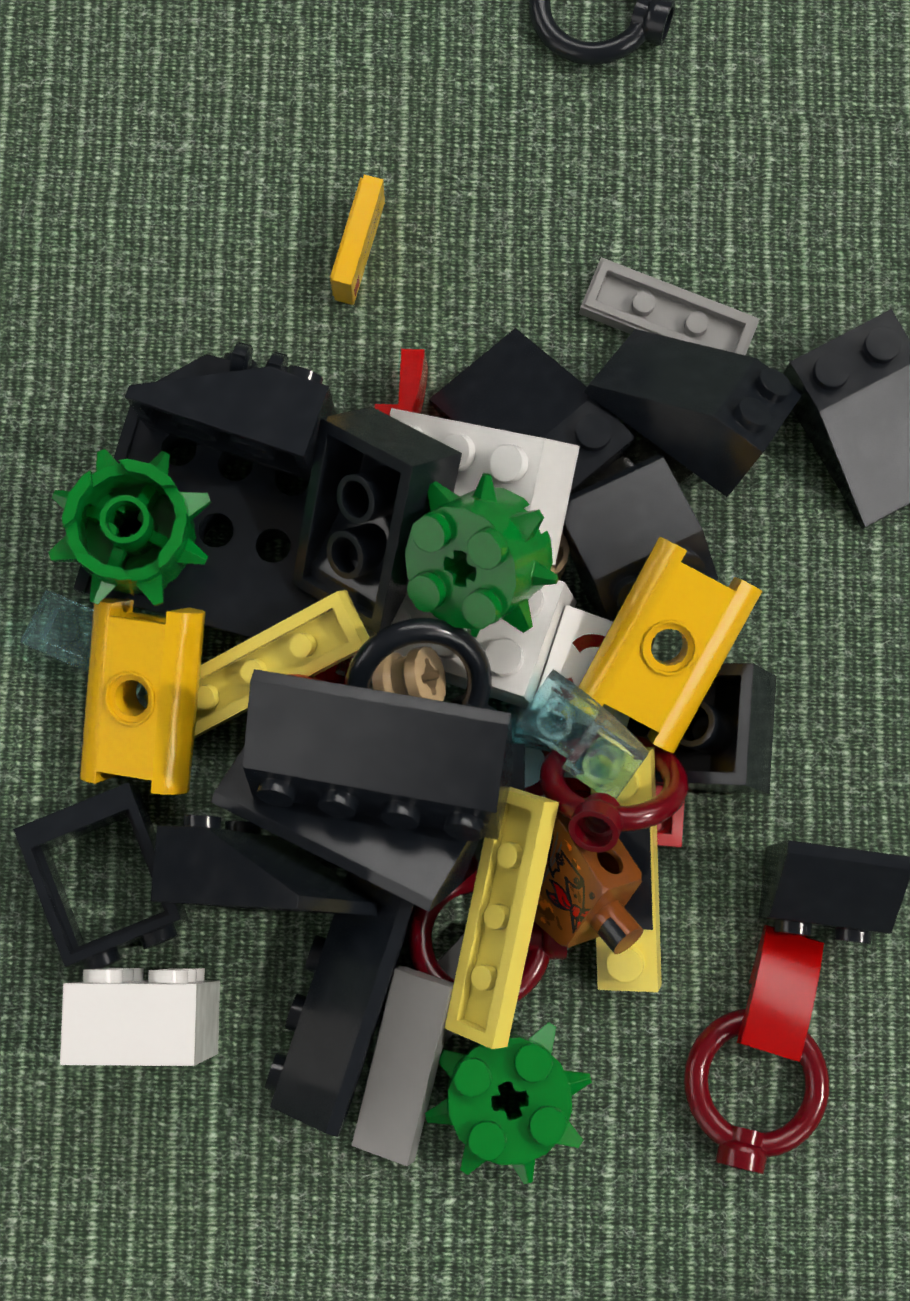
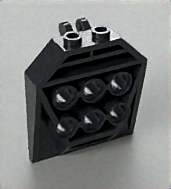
(235, 584)

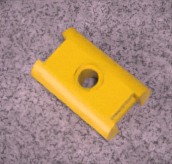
(662, 598)
(118, 730)

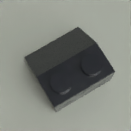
(618, 524)
(832, 889)

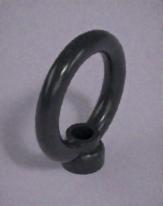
(648, 23)
(426, 631)

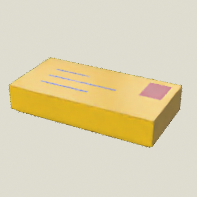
(357, 239)

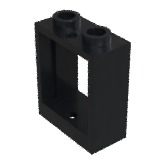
(70, 823)

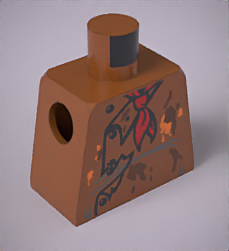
(587, 893)

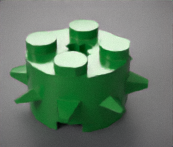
(119, 495)
(478, 557)
(514, 1136)

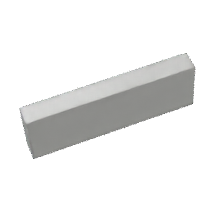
(641, 302)
(404, 1066)

